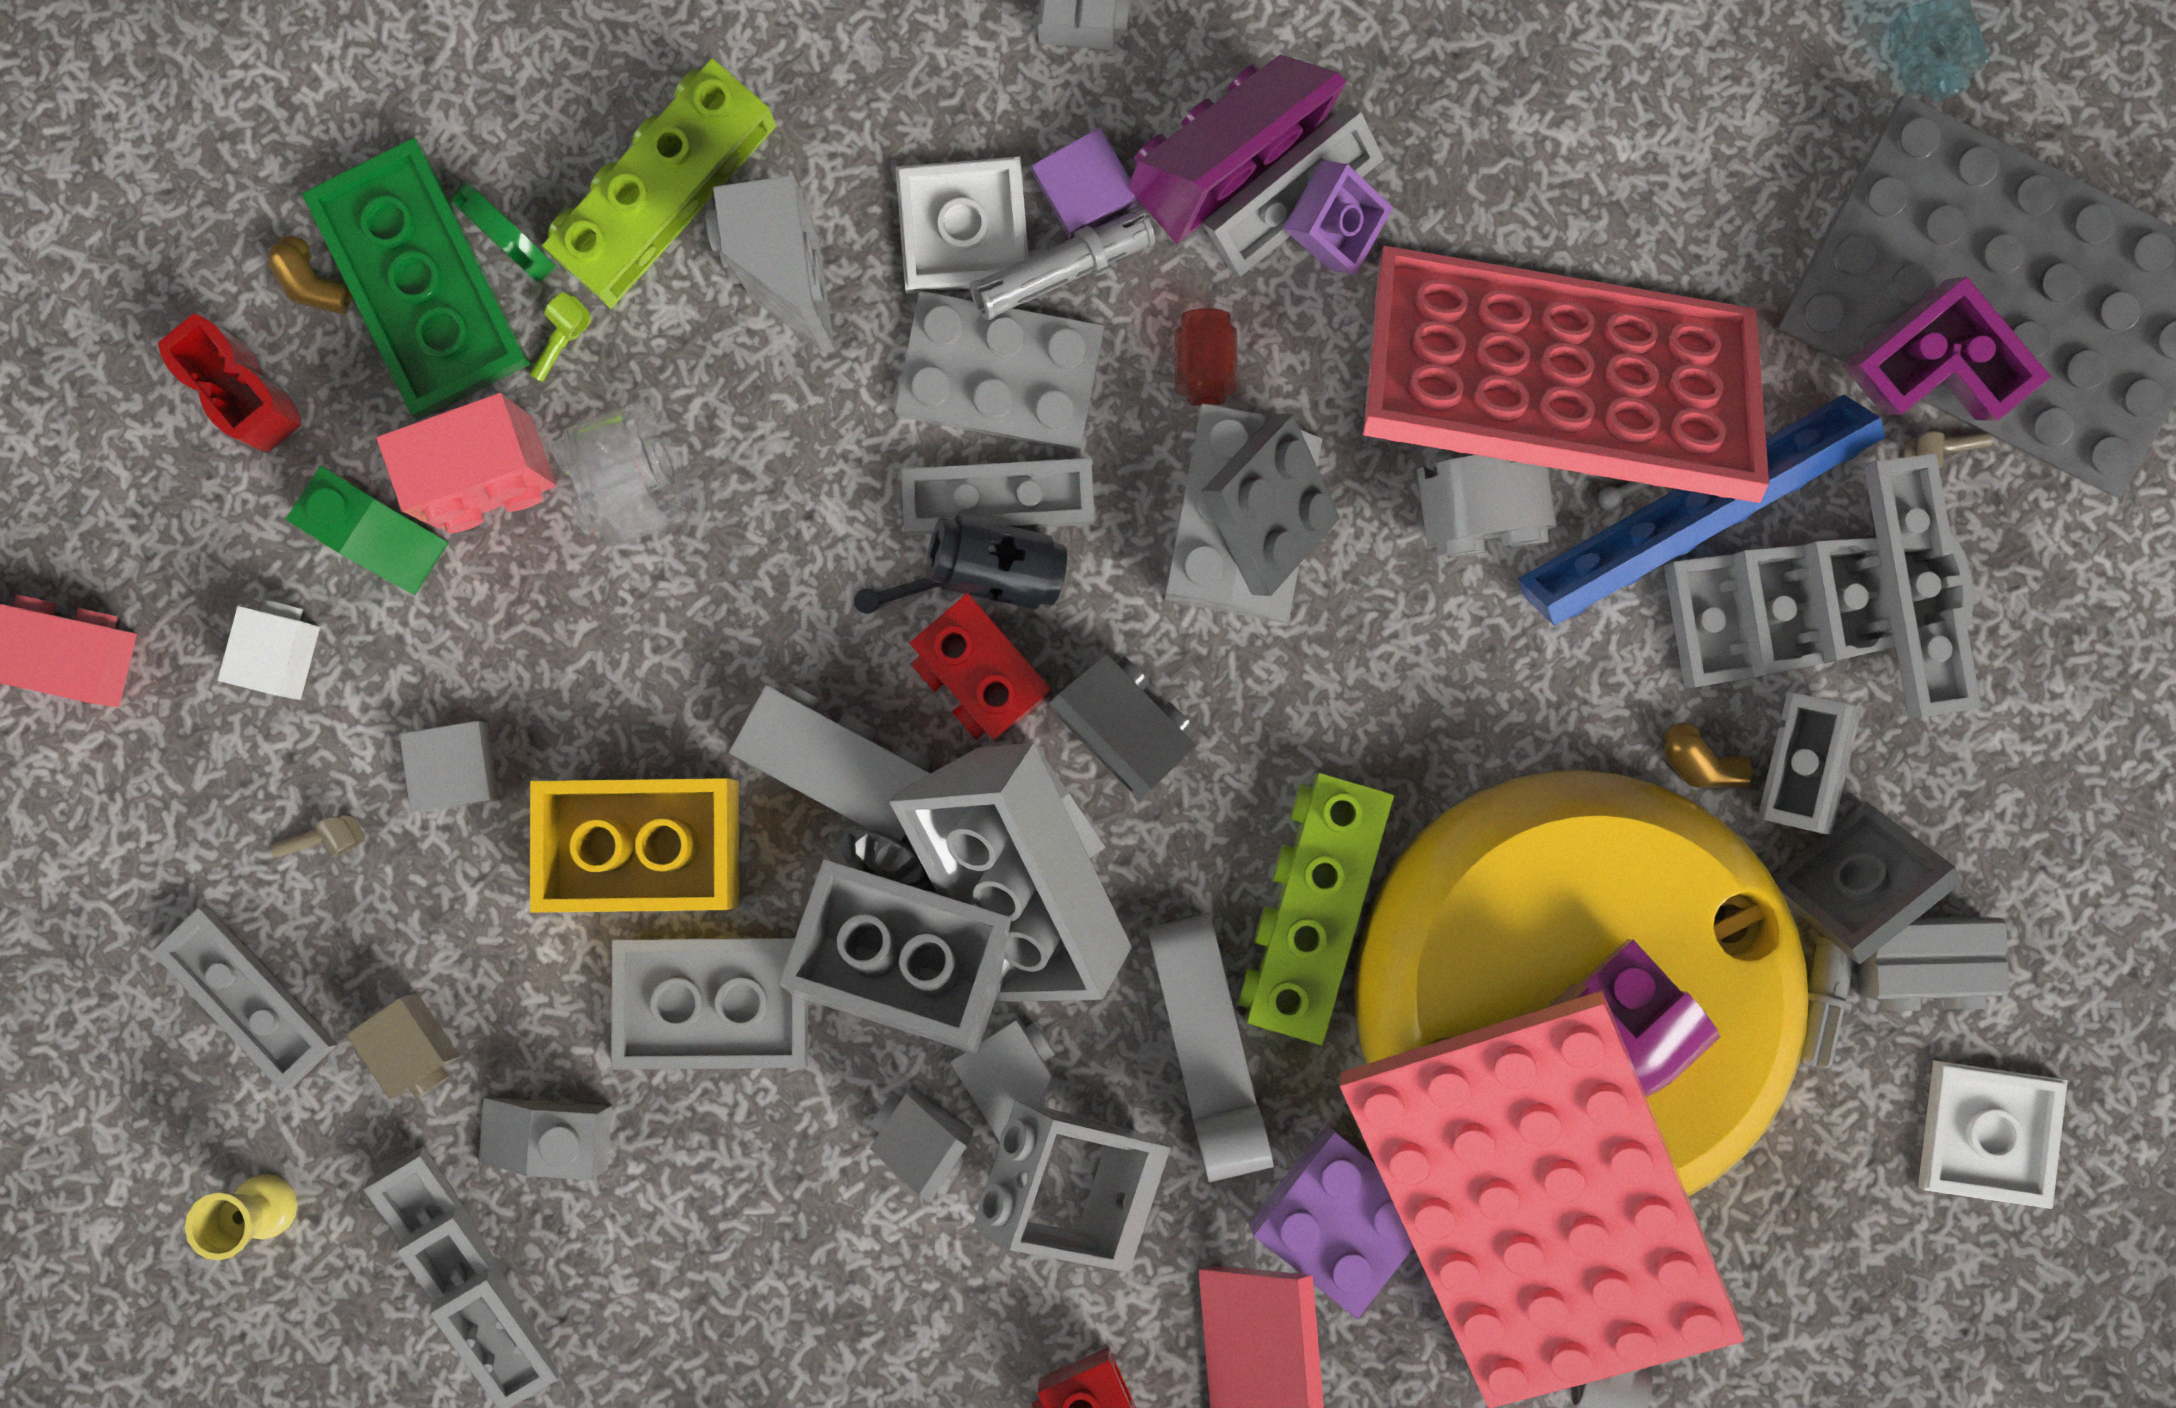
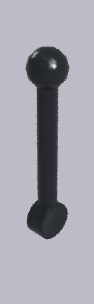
(868, 601)

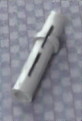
(1082, 255)

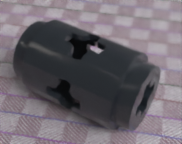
(996, 562)

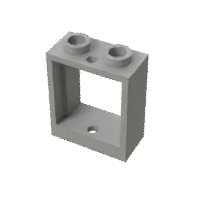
(1107, 1230)

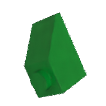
(366, 530)

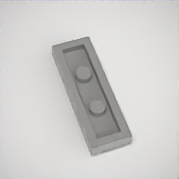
(1255, 217)
(1002, 493)
(244, 998)

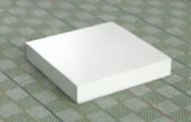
(960, 221)
(1992, 1134)

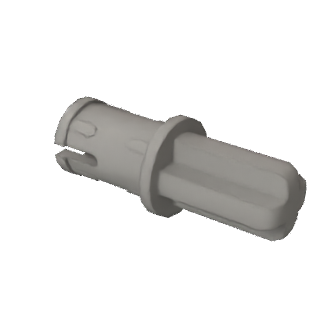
(1826, 1004)

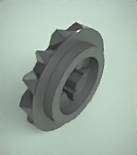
(881, 856)

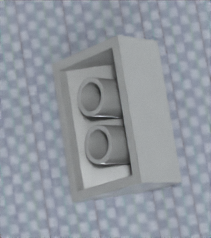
(774, 253)
(1202, 563)
(898, 956)

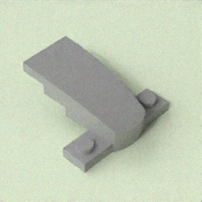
(1841, 599)

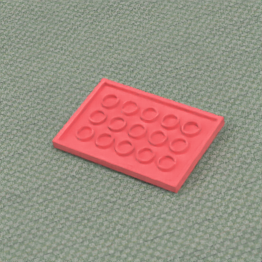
(1567, 374)
(1543, 1201)

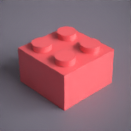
(467, 464)

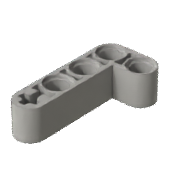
(1209, 1048)

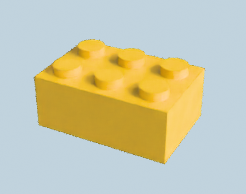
(634, 845)

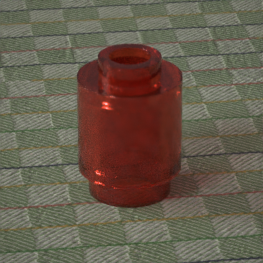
(1206, 356)

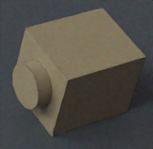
(404, 1048)

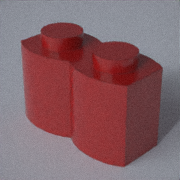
(229, 383)

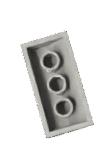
(1004, 843)

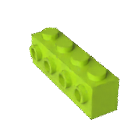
(659, 182)
(1316, 908)

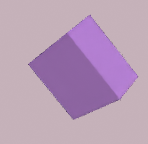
(1084, 183)
(1338, 217)

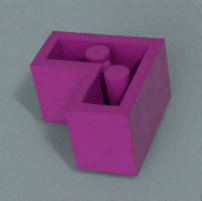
(1951, 340)

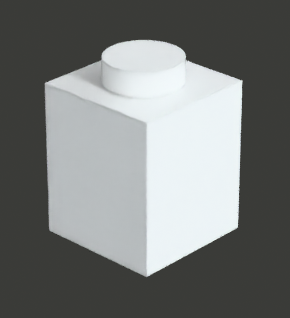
(269, 650)

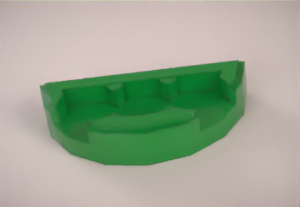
(502, 232)

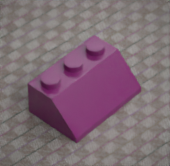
(1231, 141)

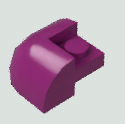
(1655, 1018)

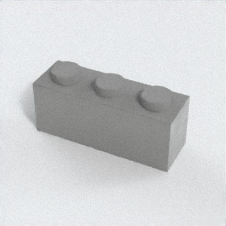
(828, 758)

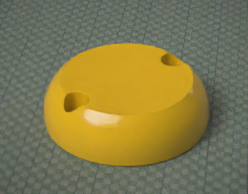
(1543, 884)

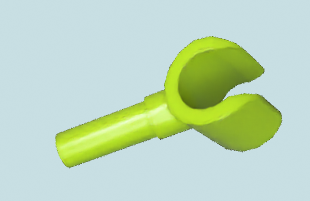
(570, 320)

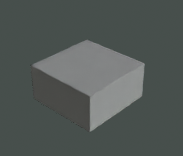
(449, 767)

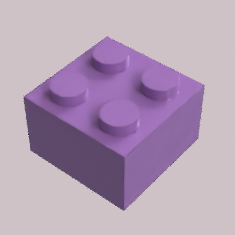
(1335, 1222)

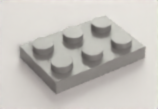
(1001, 376)
(705, 1005)

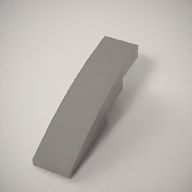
(462, 1280)

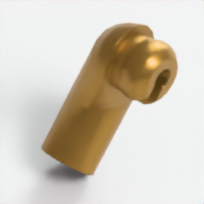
(290, 267)
(1699, 765)

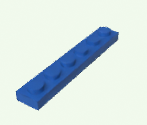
(1687, 518)

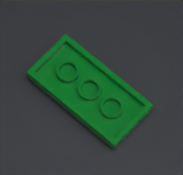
(416, 279)

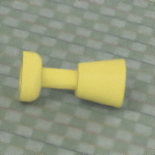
(225, 1222)

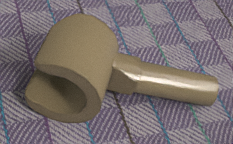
(1939, 443)
(337, 833)

